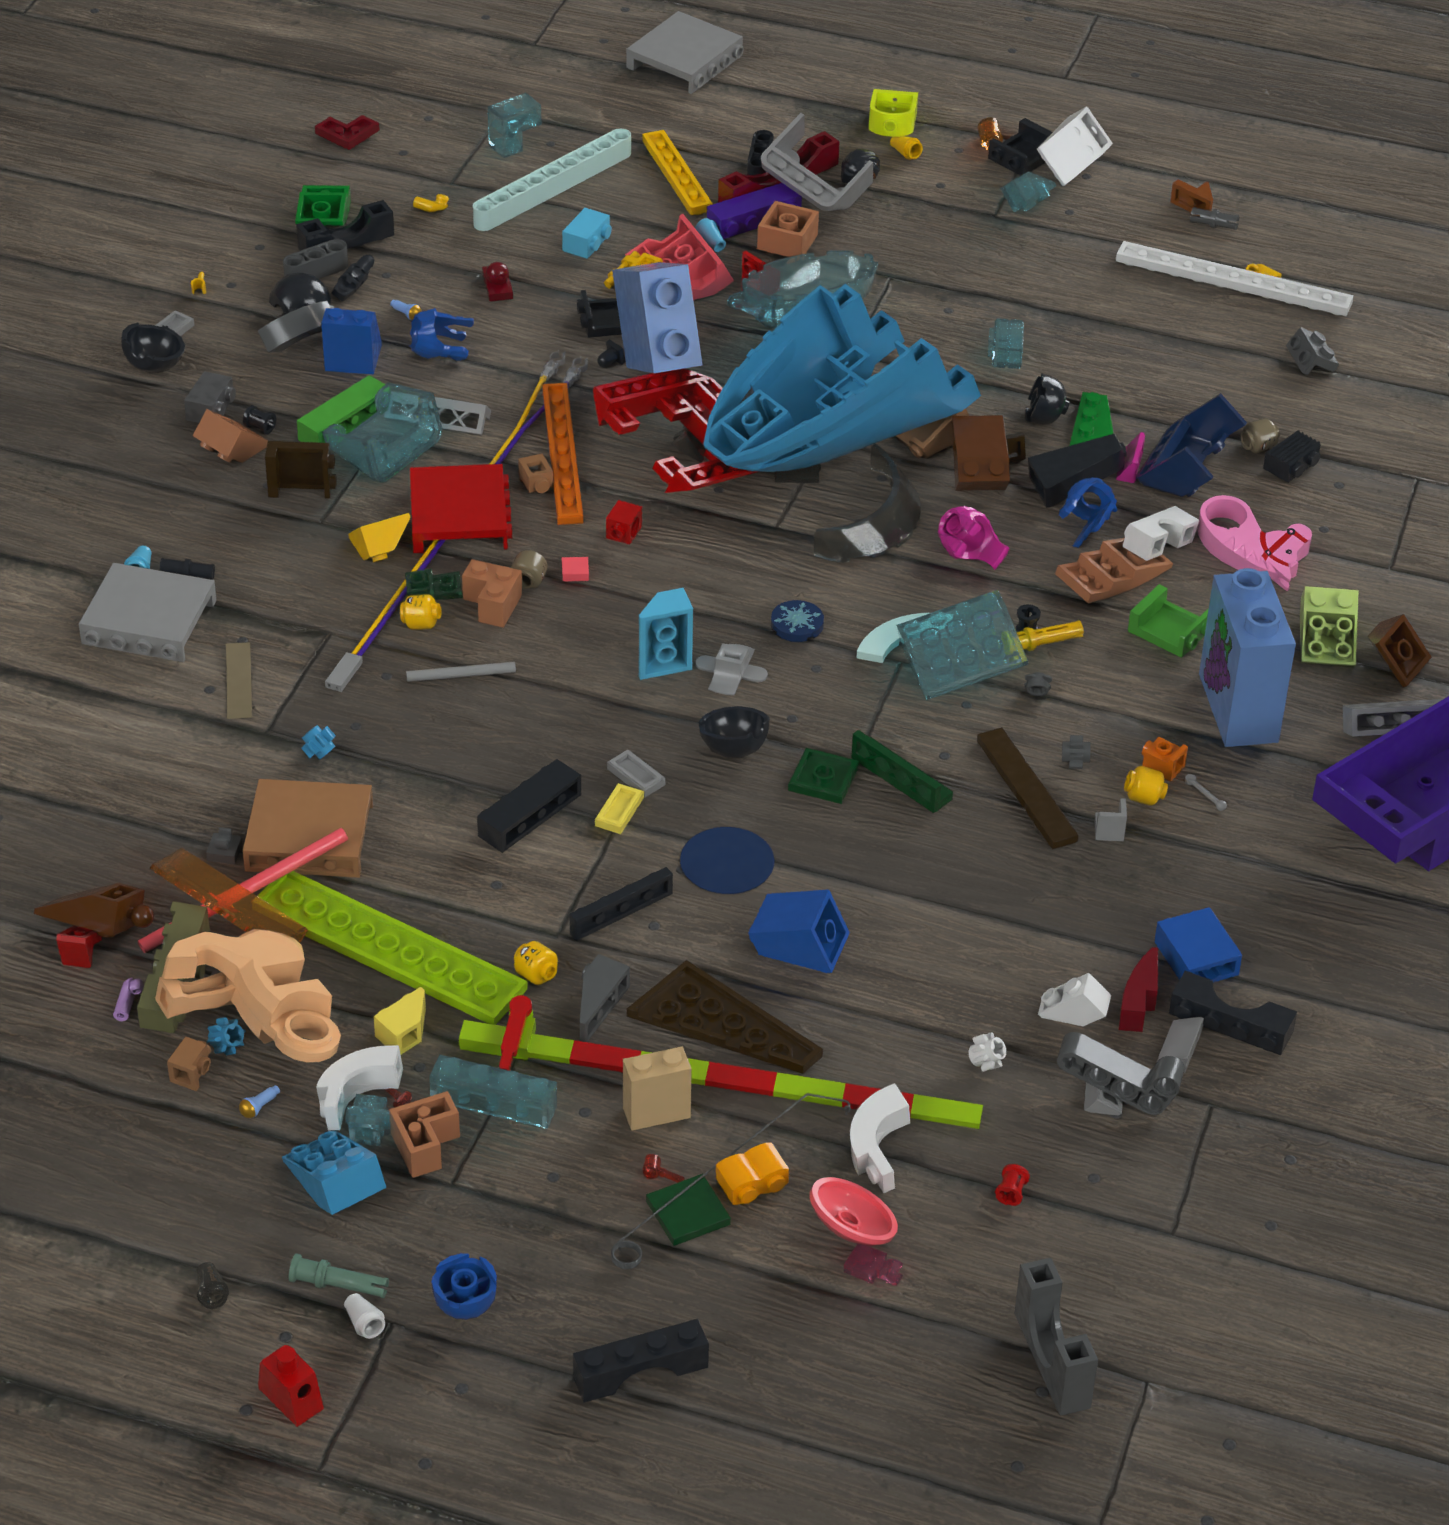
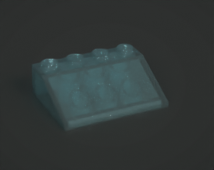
(961, 644)

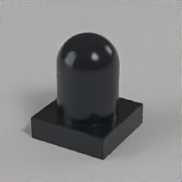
(613, 354)

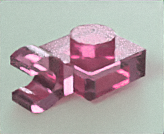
(871, 1263)

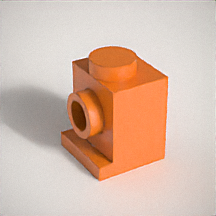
(1164, 757)

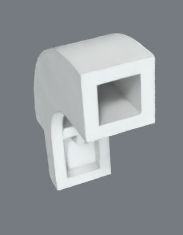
(354, 1074)
(873, 1120)

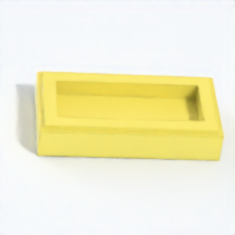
(619, 808)

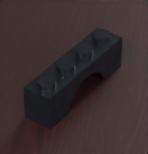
(372, 224)
(1263, 1026)
(605, 1367)

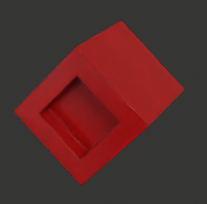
(624, 522)

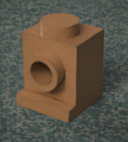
(537, 480)
(189, 1063)

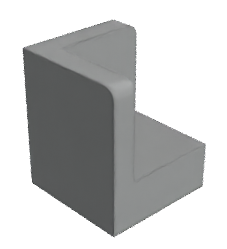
(1111, 825)

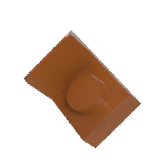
(1190, 196)

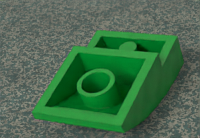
(324, 202)

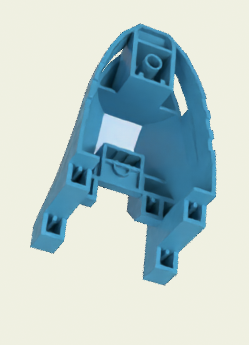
(818, 388)

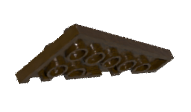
(711, 1012)

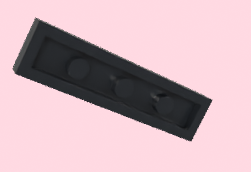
(621, 903)

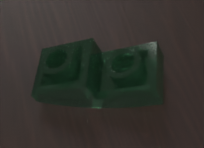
(439, 586)

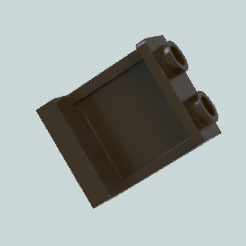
(299, 467)

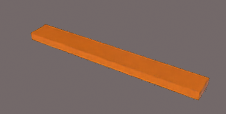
(562, 454)

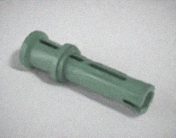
(324, 1274)

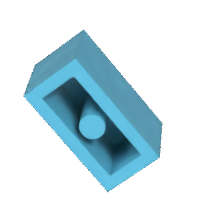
(586, 233)

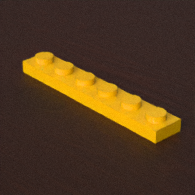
(676, 172)

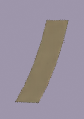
(238, 680)

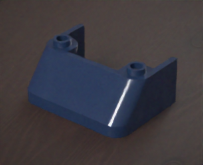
(1178, 457)

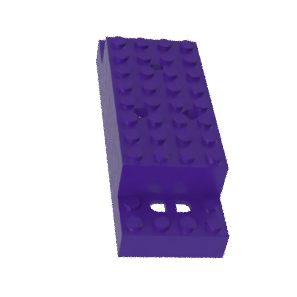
(1396, 789)

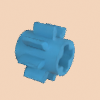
(318, 742)
(226, 1036)

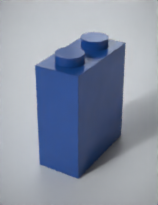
(1198, 945)

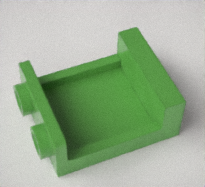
(1166, 623)

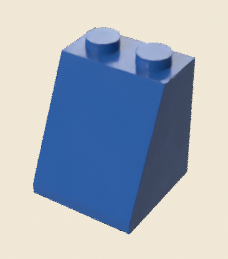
(350, 341)
(800, 929)

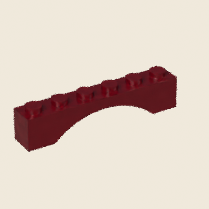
(816, 155)

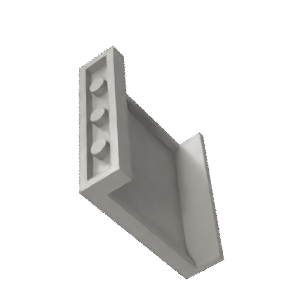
(686, 49)
(146, 611)

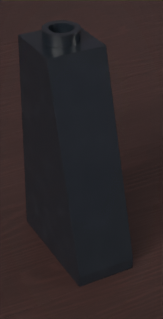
(1060, 469)

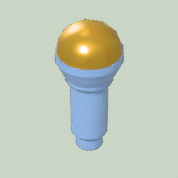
(409, 310)
(250, 1106)

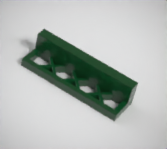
(899, 772)

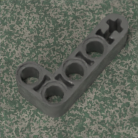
(1120, 1076)

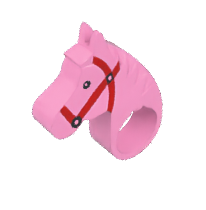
(1249, 545)

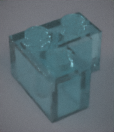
(509, 120)

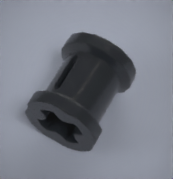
(259, 419)
(1024, 620)

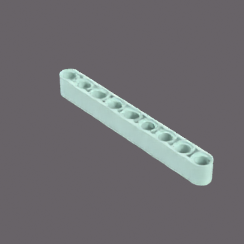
(551, 179)

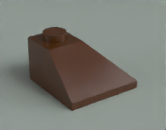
(1400, 648)

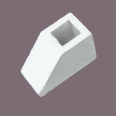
(1076, 1002)

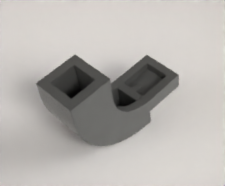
(293, 326)

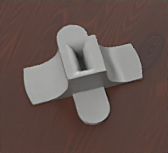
(730, 667)

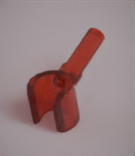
(400, 1098)
(653, 1169)

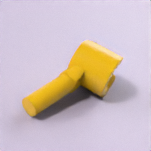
(198, 283)

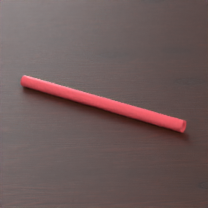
(266, 877)

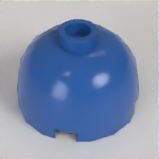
(464, 1286)

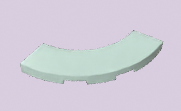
(883, 639)

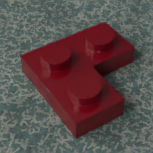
(347, 134)

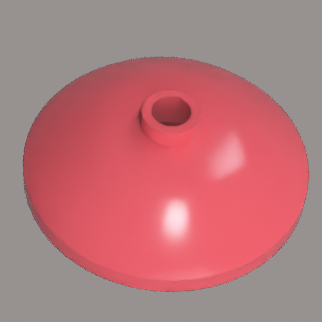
(852, 1212)

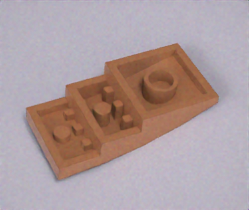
(1110, 571)

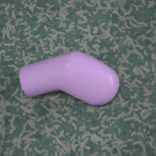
(126, 997)

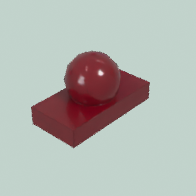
(497, 281)

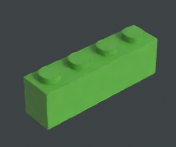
(346, 409)

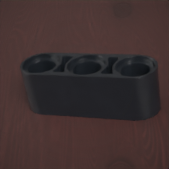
(760, 142)

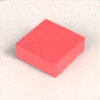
(575, 569)

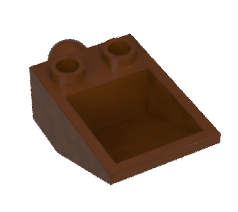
(101, 909)

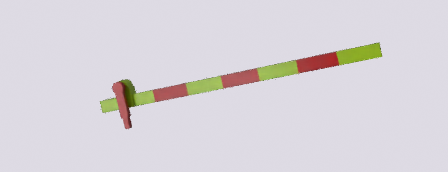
(521, 1042)

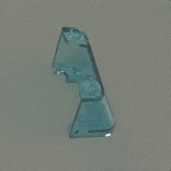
(392, 437)

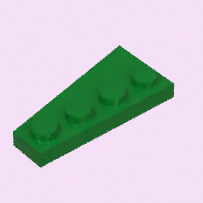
(1092, 418)

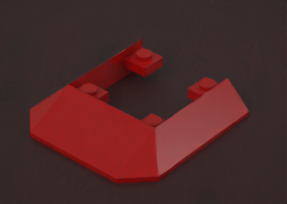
(678, 396)

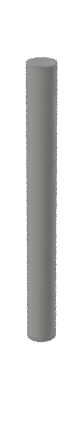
(461, 671)

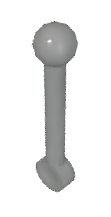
(1190, 779)

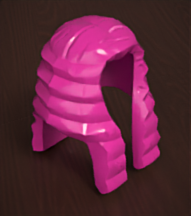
(970, 536)

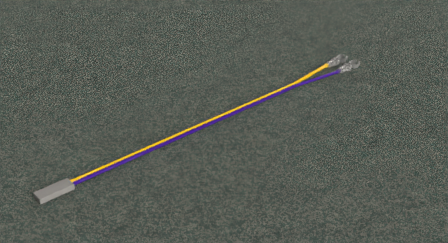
(352, 661)

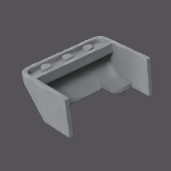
(785, 166)

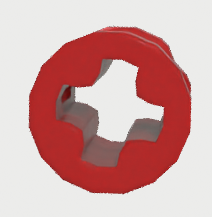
(1012, 1184)

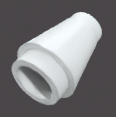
(364, 1316)

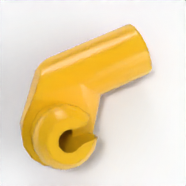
(431, 206)
(1260, 268)

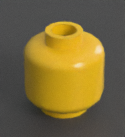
(1145, 785)

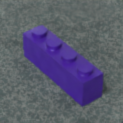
(747, 211)

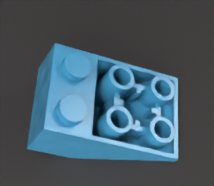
(335, 1171)

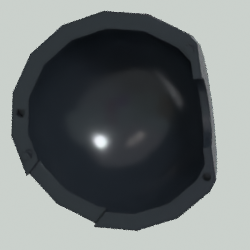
(298, 291)
(152, 347)
(734, 730)

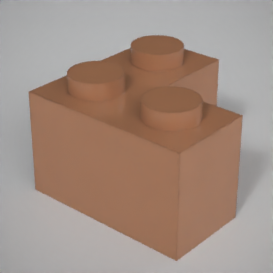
(494, 589)
(421, 1128)

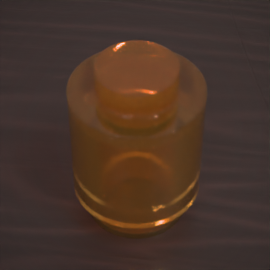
(988, 129)

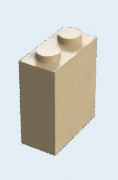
(657, 1088)

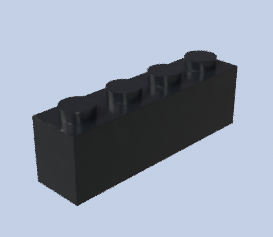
(529, 805)

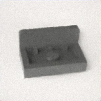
(1310, 350)

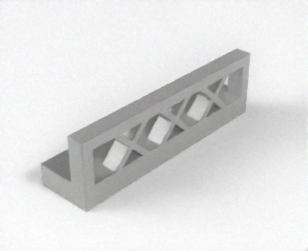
(463, 409)

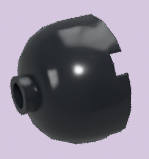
(1047, 400)

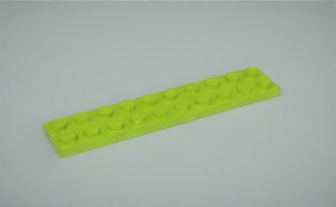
(395, 948)

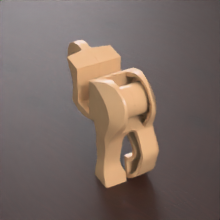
(262, 981)

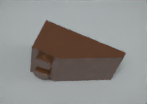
(980, 453)

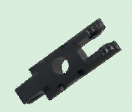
(353, 278)

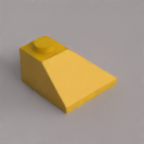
(379, 537)

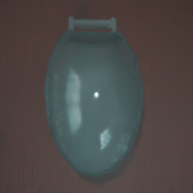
(789, 280)

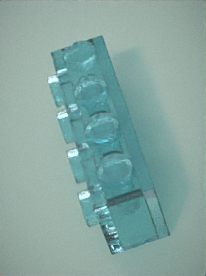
(495, 1091)

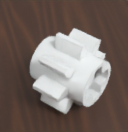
(987, 1052)

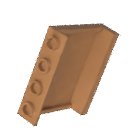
(298, 813)

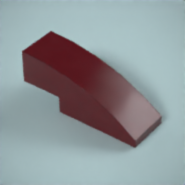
(1140, 993)

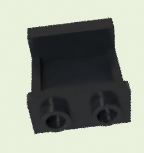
(1020, 150)
(599, 316)

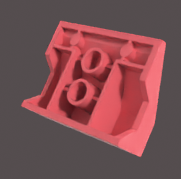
(688, 247)

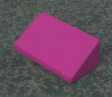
(1132, 460)

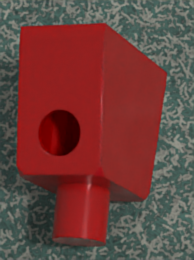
(283, 1377)

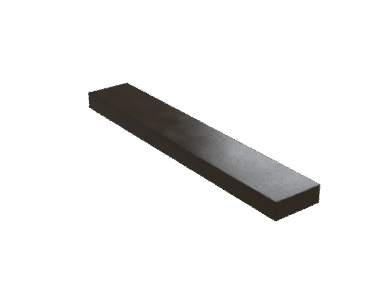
(1027, 788)

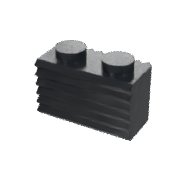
(1292, 456)

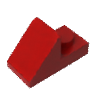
(77, 946)

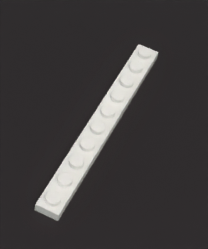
(1234, 278)

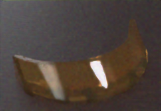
(224, 895)

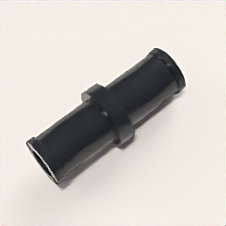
(188, 568)

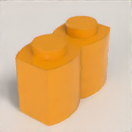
(752, 1174)

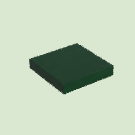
(823, 775)
(691, 1213)

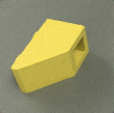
(402, 1021)

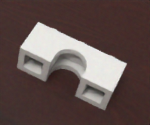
(1150, 534)

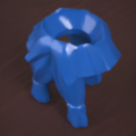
(432, 323)
(1092, 513)

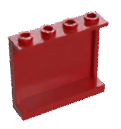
(459, 503)

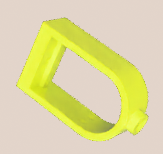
(891, 116)

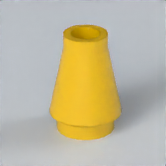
(907, 146)

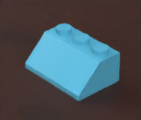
(666, 635)

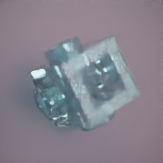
(368, 1119)

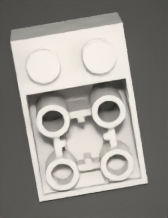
(1074, 145)

